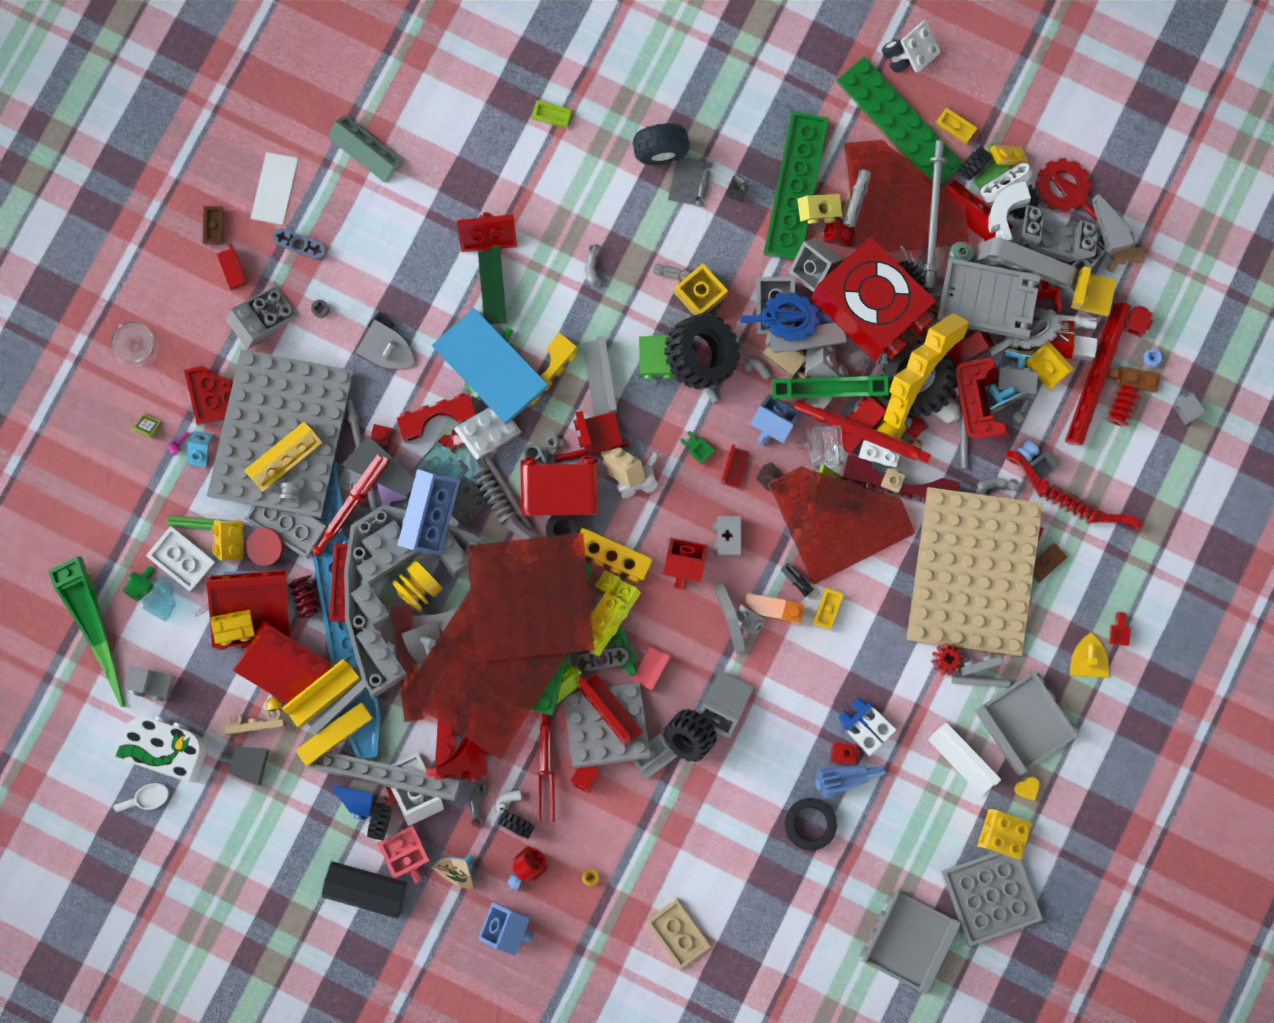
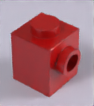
(1138, 321)
(844, 753)
(585, 778)

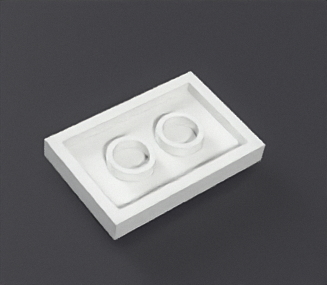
(486, 433)
(181, 559)

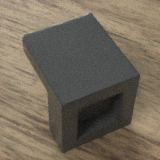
(1044, 464)

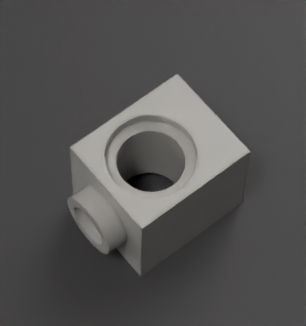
(1188, 408)

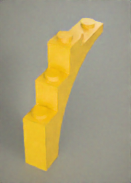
(921, 363)

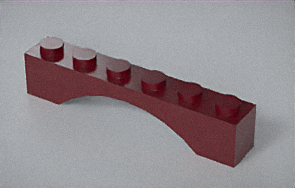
(862, 473)

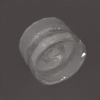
(130, 334)

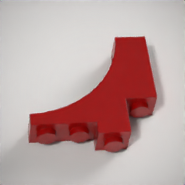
(466, 762)

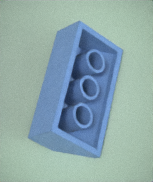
(428, 512)

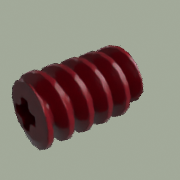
(304, 597)

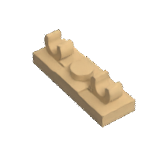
(254, 724)

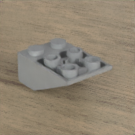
(260, 317)
(725, 703)

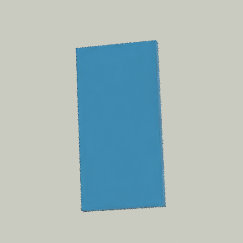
(490, 366)

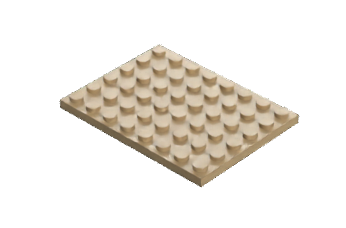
(974, 571)

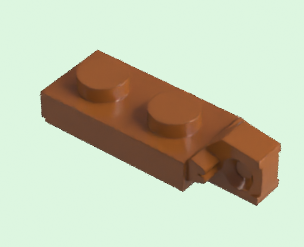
(1137, 378)

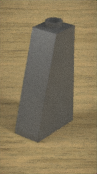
(393, 476)

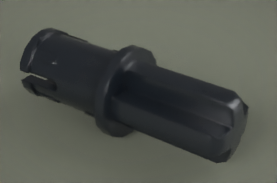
(797, 579)

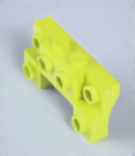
(611, 609)

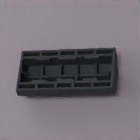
(364, 889)

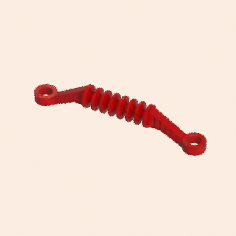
(1042, 487)

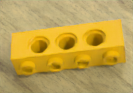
(642, 562)

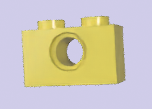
(829, 205)

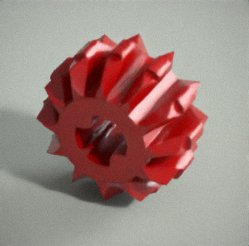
(944, 664)

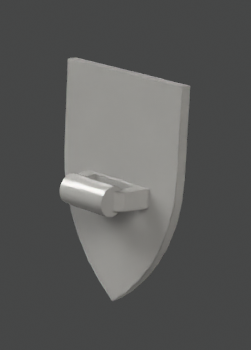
(385, 347)

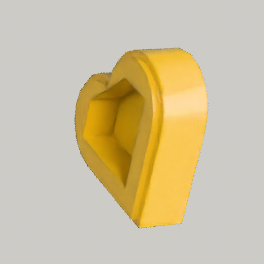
(1028, 788)

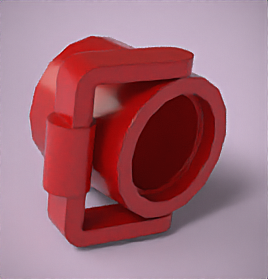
(529, 864)

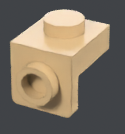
(892, 480)

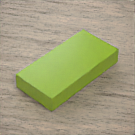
(552, 114)

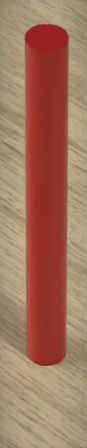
(581, 453)

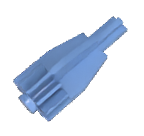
(834, 781)

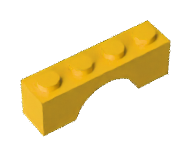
(561, 352)

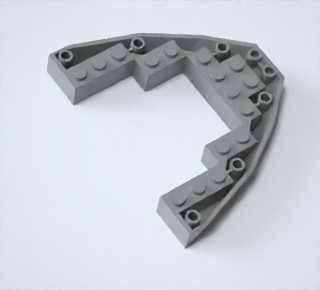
(370, 557)

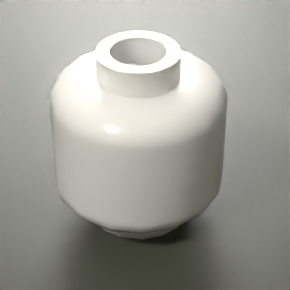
(950, 412)

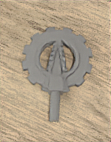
(1040, 320)

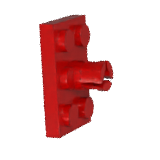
(485, 231)

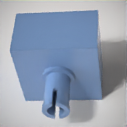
(774, 420)
(505, 929)

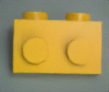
(228, 539)

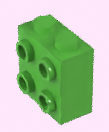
(652, 358)

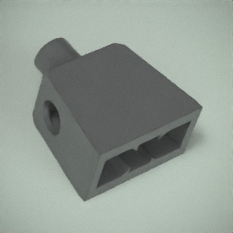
(247, 763)

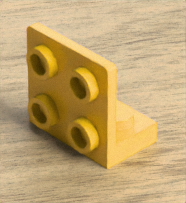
(1093, 293)
(1004, 834)

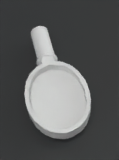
(146, 798)

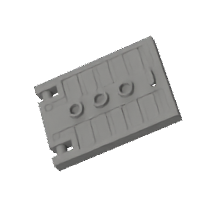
(989, 297)

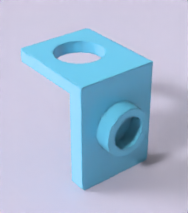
(198, 449)

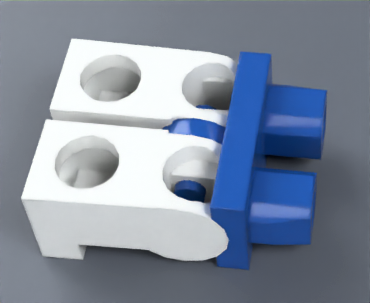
(860, 725)

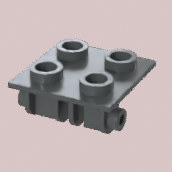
(468, 502)

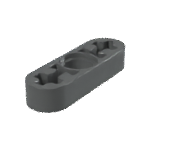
(588, 656)

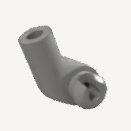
(757, 365)

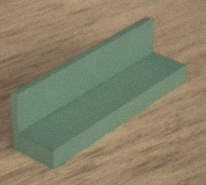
(364, 148)

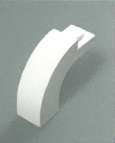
(1008, 200)

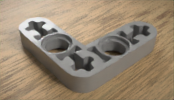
(731, 617)

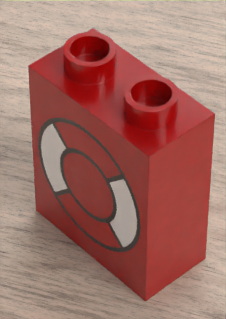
(874, 301)

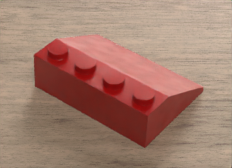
(280, 663)

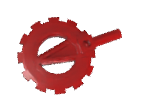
(1074, 195)

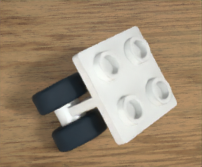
(915, 49)

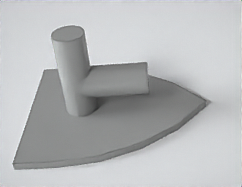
(421, 640)

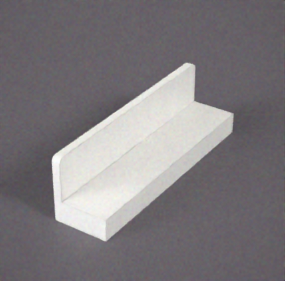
(964, 759)

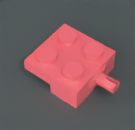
(404, 853)

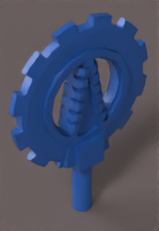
(775, 318)

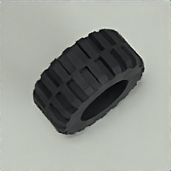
(681, 355)
(937, 393)

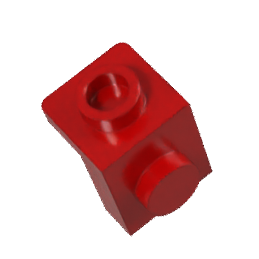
(838, 233)

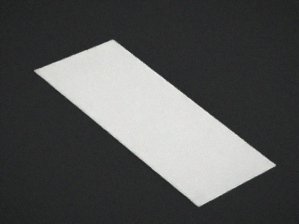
(274, 188)

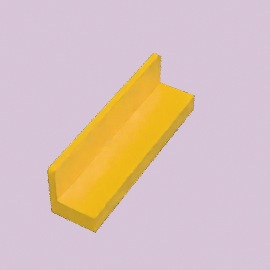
(283, 456)
(321, 693)

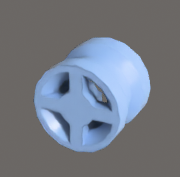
(1028, 450)

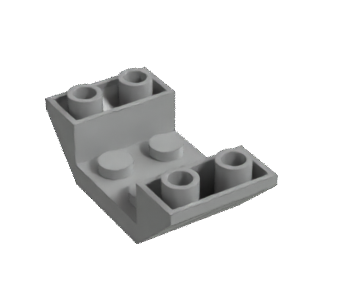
(1059, 240)

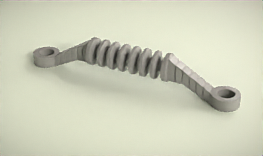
(508, 519)

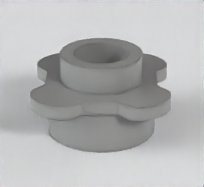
(546, 443)

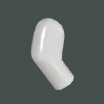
(506, 799)

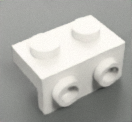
(878, 454)

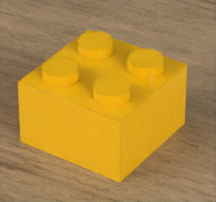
(700, 291)

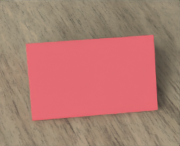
(651, 668)

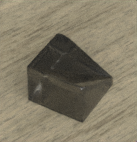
(737, 189)
(768, 473)

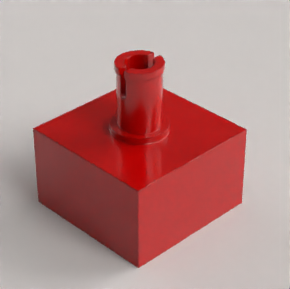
(685, 561)

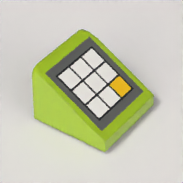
(147, 425)

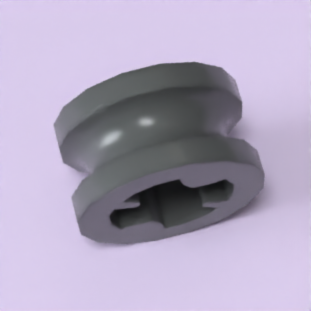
(316, 305)

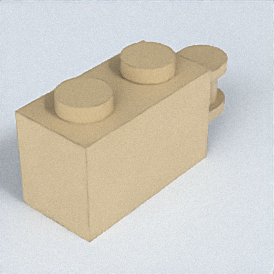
(787, 362)
(623, 467)

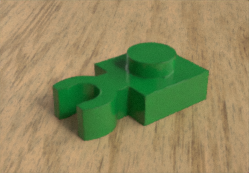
(698, 449)

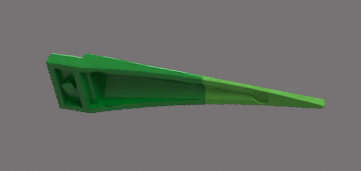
(79, 596)

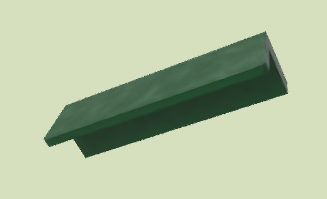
(492, 285)

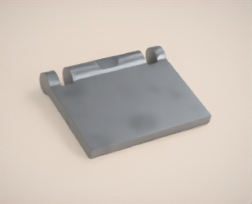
(689, 181)

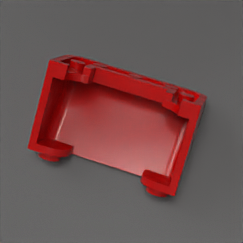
(971, 383)
(559, 487)

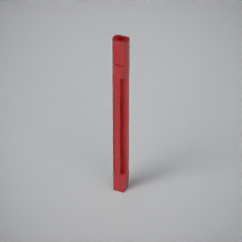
(863, 432)

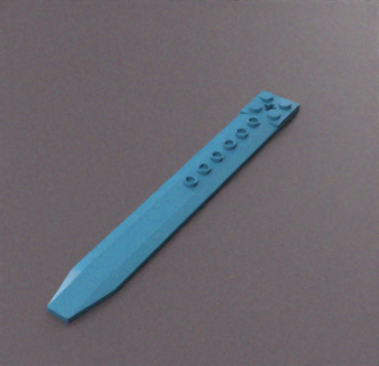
(365, 740)

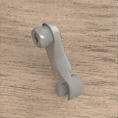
(589, 269)
(993, 482)

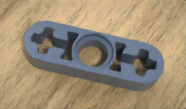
(288, 234)

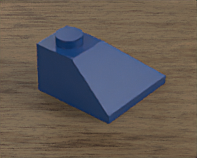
(356, 801)

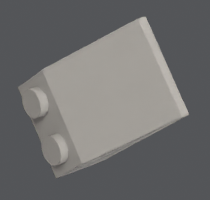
(768, 288)

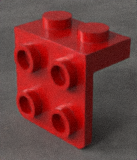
(597, 432)

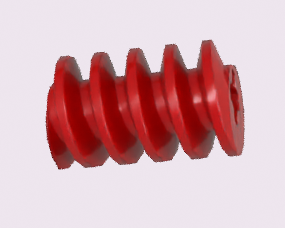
(1123, 405)

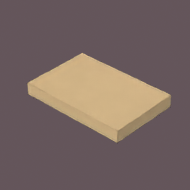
(678, 934)

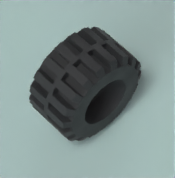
(690, 735)

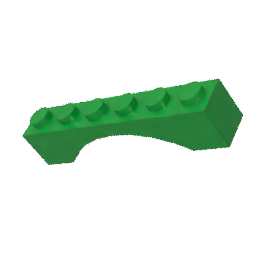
(830, 387)

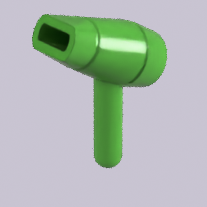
(992, 173)

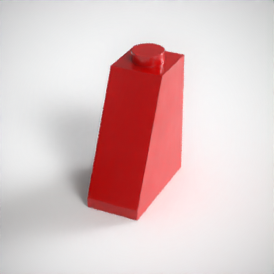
(970, 348)

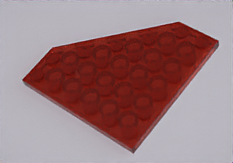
(899, 201)
(837, 520)

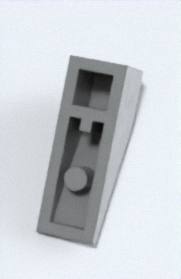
(1113, 228)

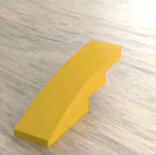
(334, 734)

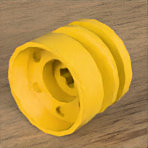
(417, 586)

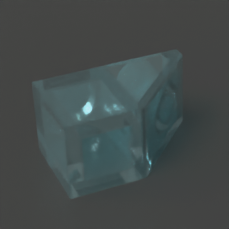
(161, 600)

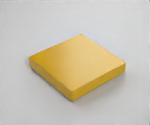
(1050, 365)

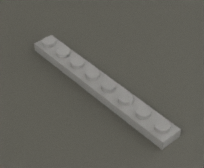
(386, 775)

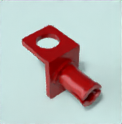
(1045, 292)

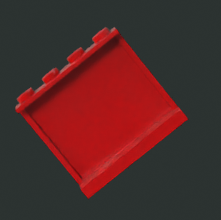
(259, 592)

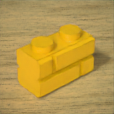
(232, 627)

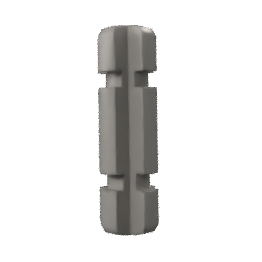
(670, 272)

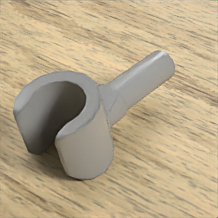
(1017, 418)

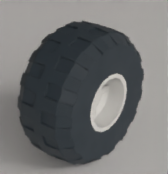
(661, 144)

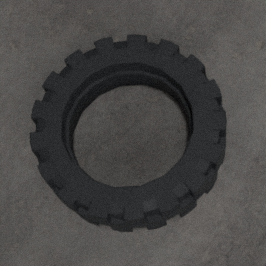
(790, 824)

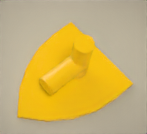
(1089, 658)

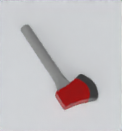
(914, 426)

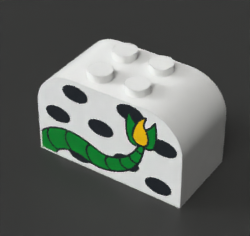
(162, 747)

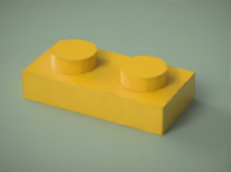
(956, 126)
(1008, 155)
(827, 609)

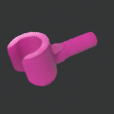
(173, 446)

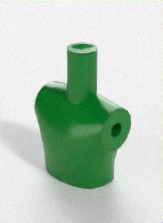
(139, 585)

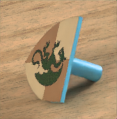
(1019, 353)
(1000, 396)
(456, 871)

